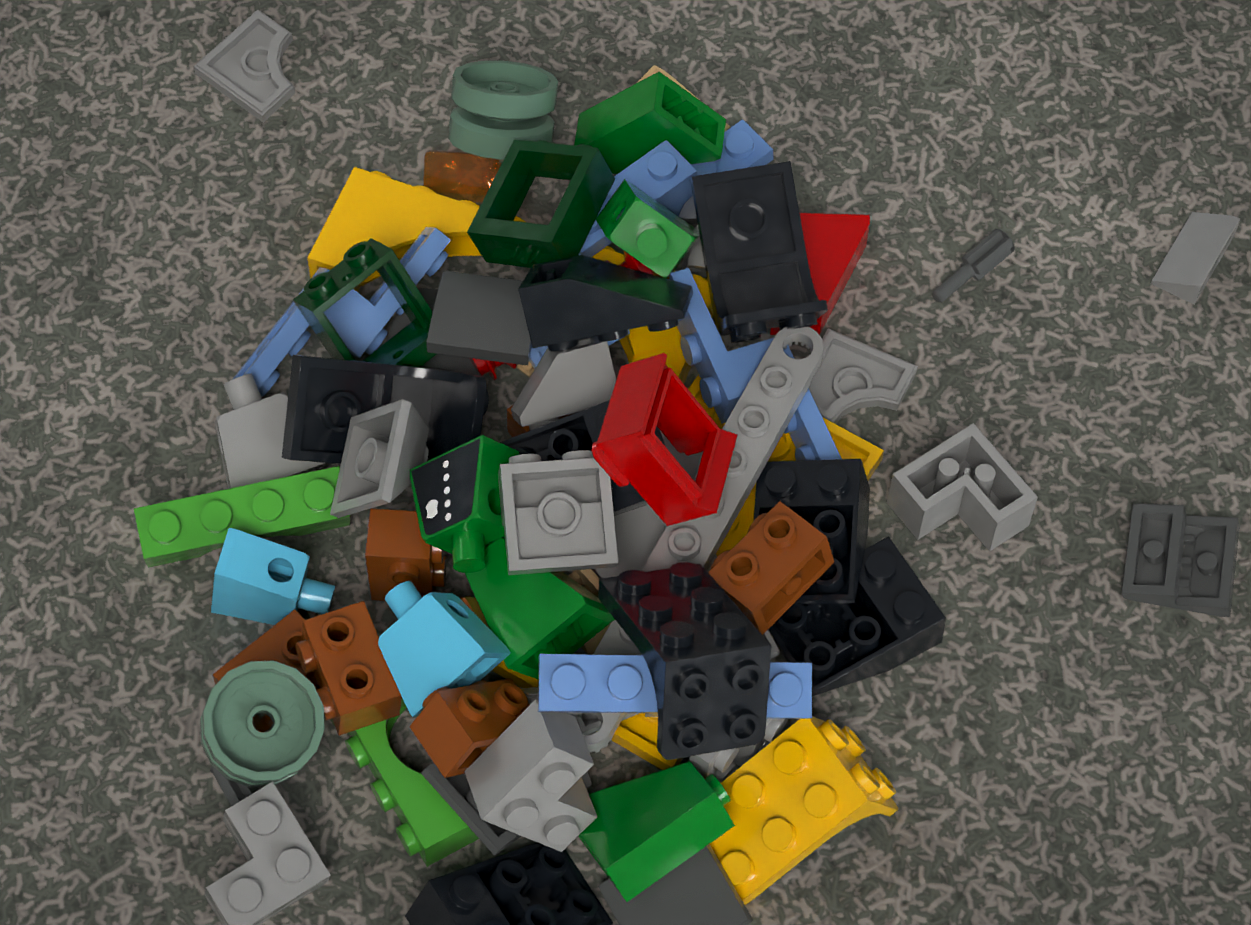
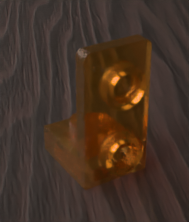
(459, 174)

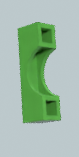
(264, 509)
(426, 818)

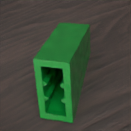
(646, 116)
(535, 610)
(654, 825)

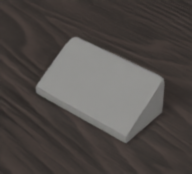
(1195, 254)

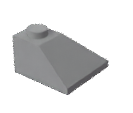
(379, 457)

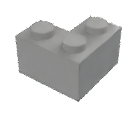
(965, 480)
(534, 779)
(279, 864)

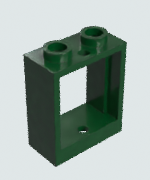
(526, 244)
(359, 262)

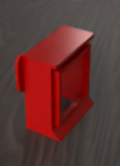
(629, 451)

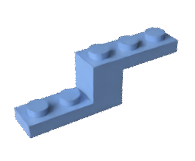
(667, 174)
(353, 316)
(727, 373)
(626, 686)

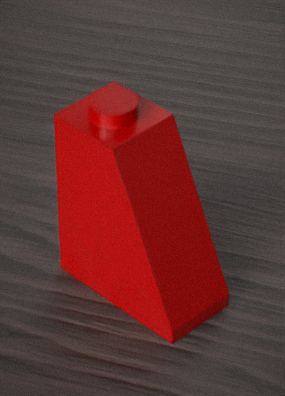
(833, 250)

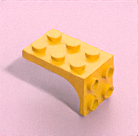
(795, 800)

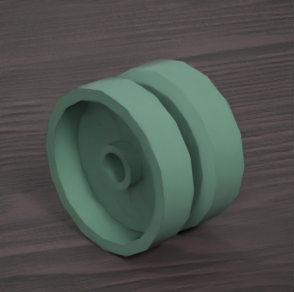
(499, 105)
(263, 690)

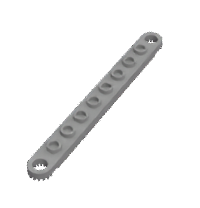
(760, 422)

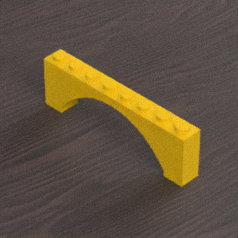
(398, 213)

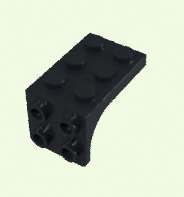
(754, 251)
(331, 391)
(701, 656)

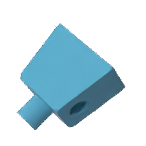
(265, 581)
(435, 644)

